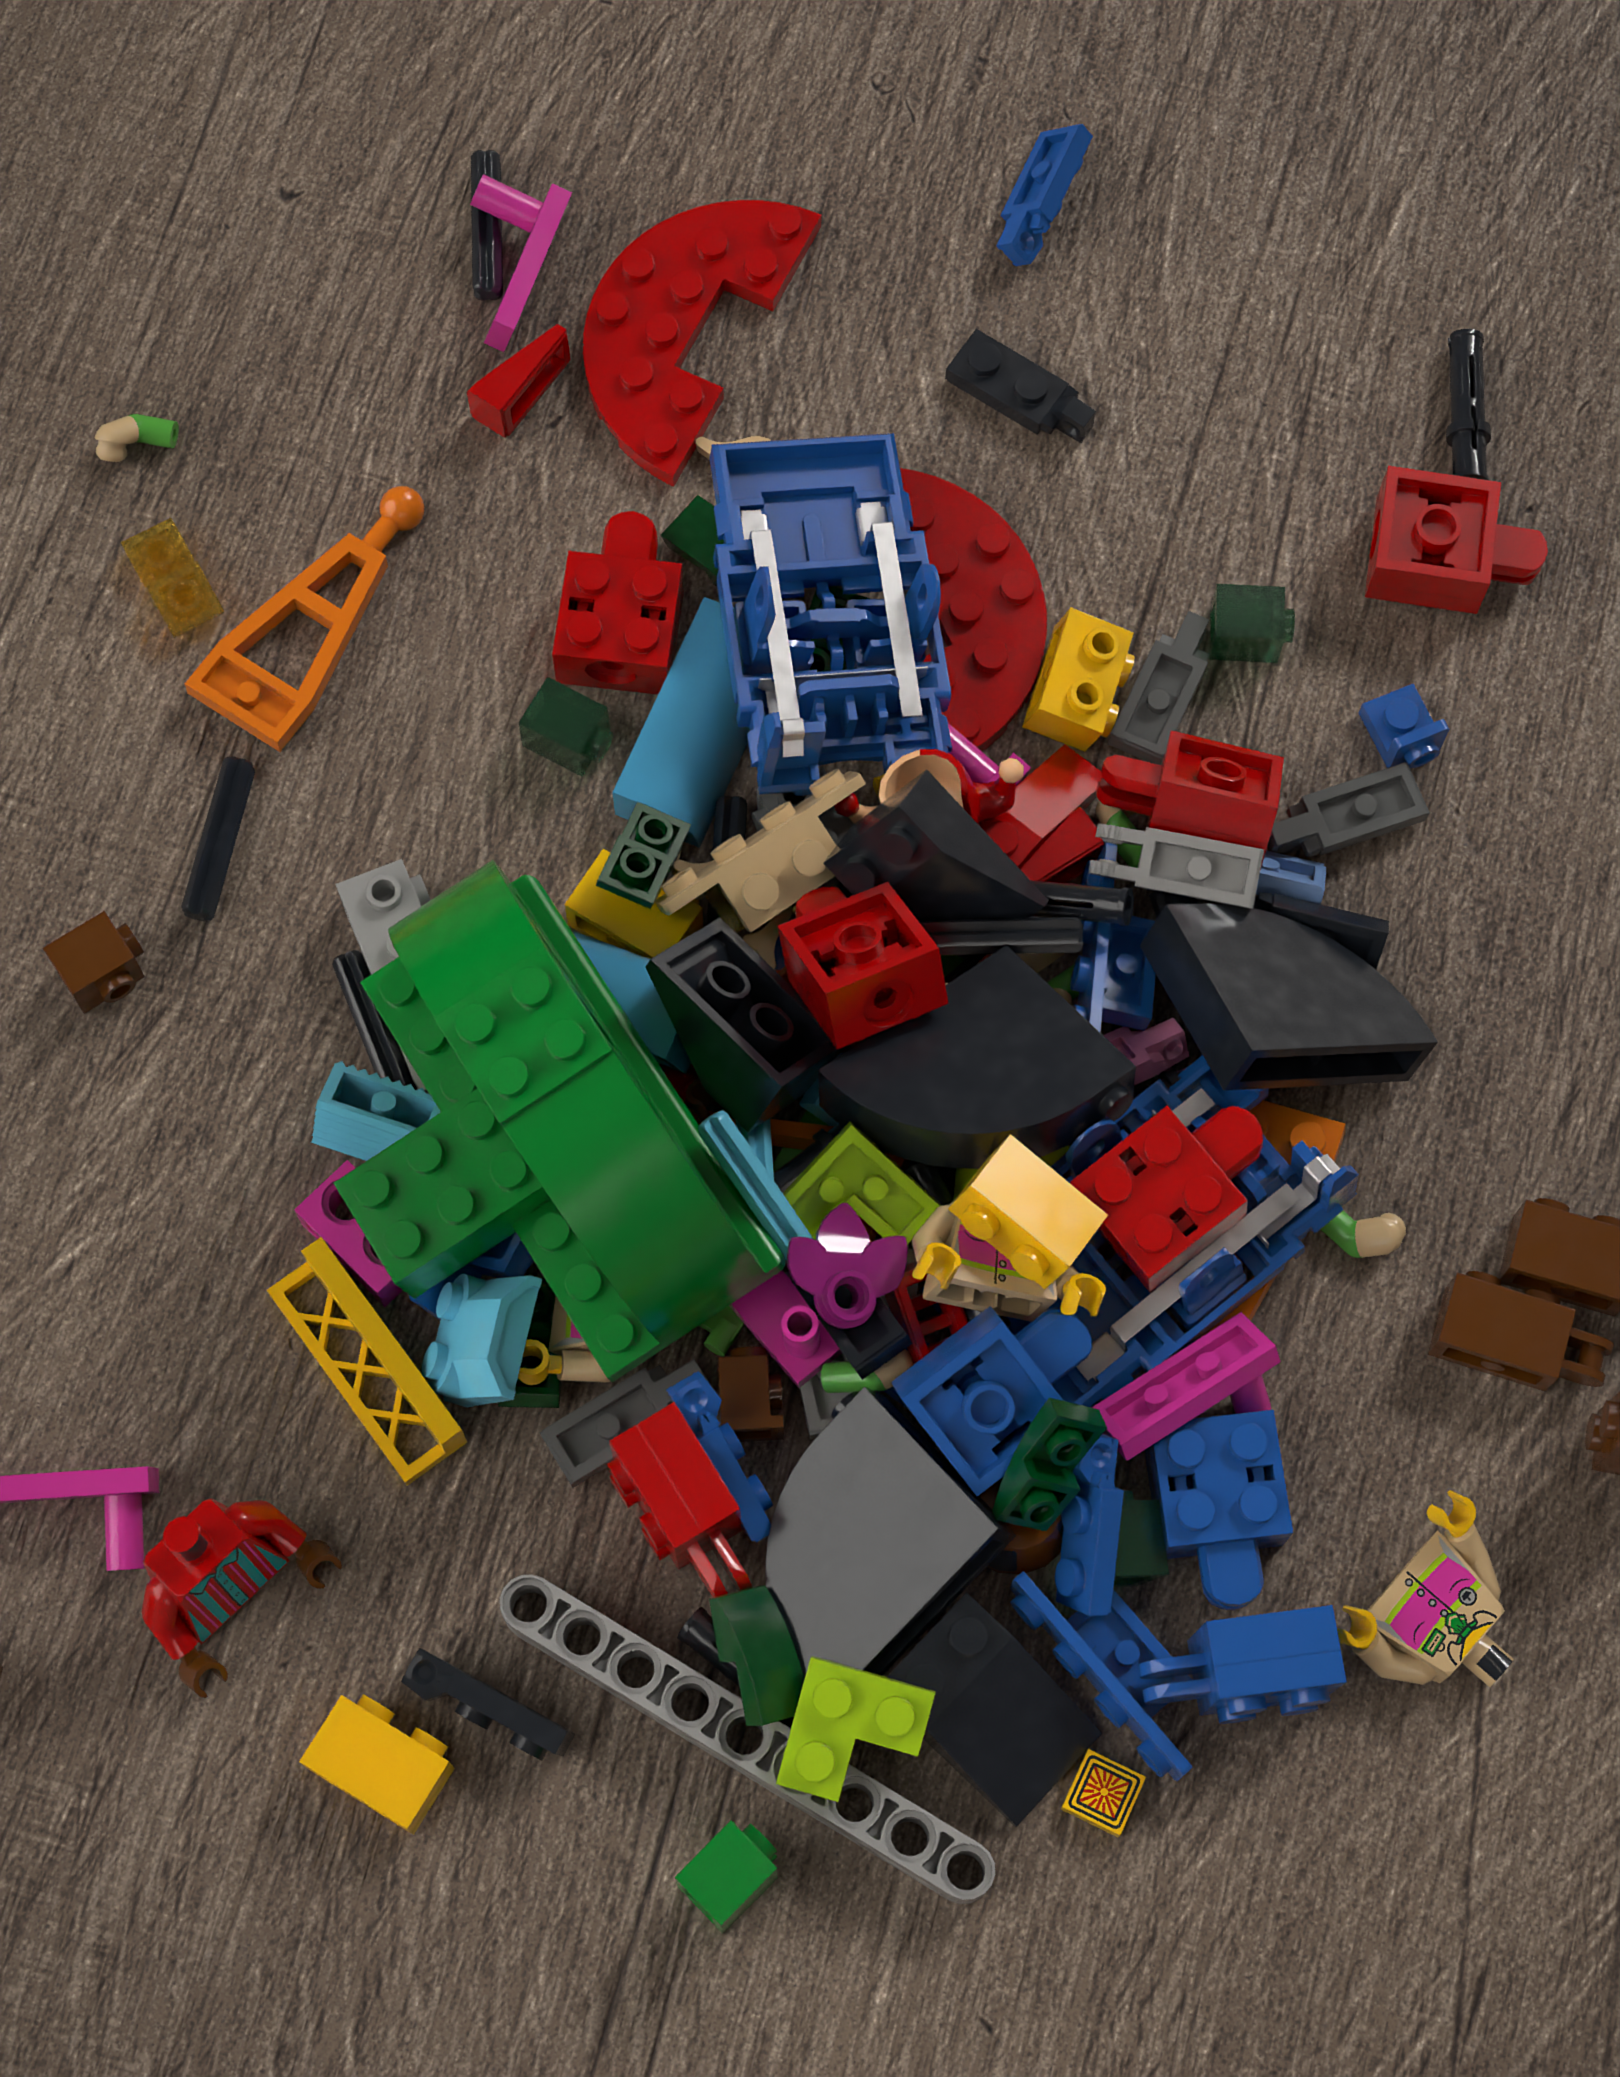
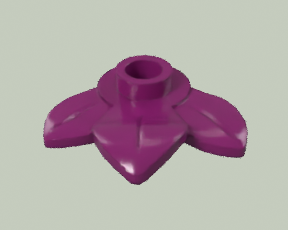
(847, 1259)

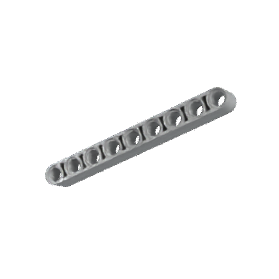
(724, 1712)

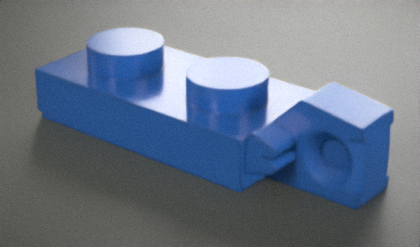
(1040, 191)
(700, 1408)
(1091, 1533)

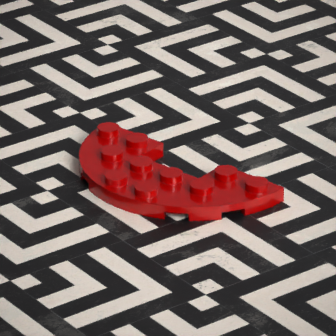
(658, 303)
(988, 606)

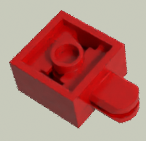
(1442, 542)
(613, 611)
(1199, 790)
(861, 962)
(1167, 1183)
(680, 1495)

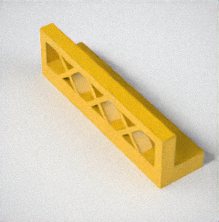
(386, 1349)

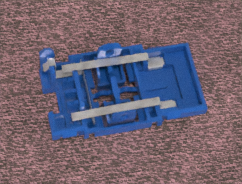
(821, 519)
(1282, 1207)

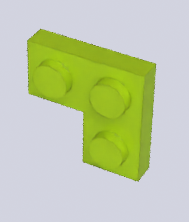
(868, 1180)
(846, 1706)

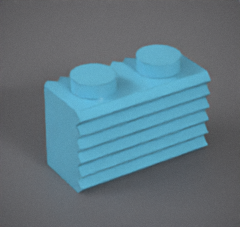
(367, 1113)

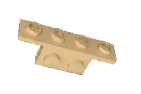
(773, 864)

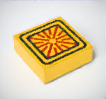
(1103, 1793)

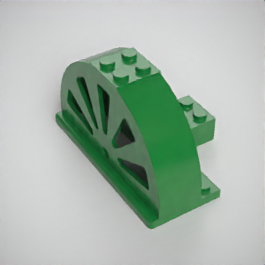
(546, 1131)

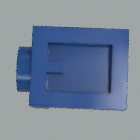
(1403, 728)

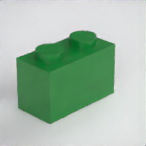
(729, 1874)

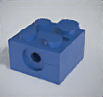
(988, 1386)
(1223, 1500)
(1254, 1664)

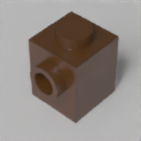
(97, 961)

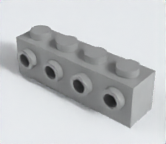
(372, 906)

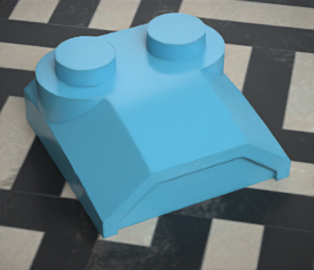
(480, 1338)

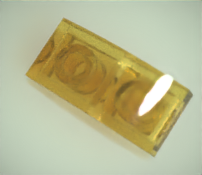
(172, 577)

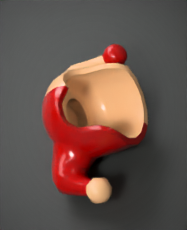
(979, 800)

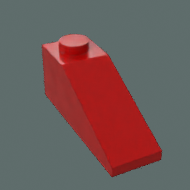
(1043, 804)

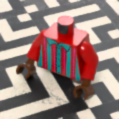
(212, 1568)

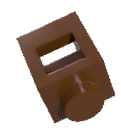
(750, 1394)

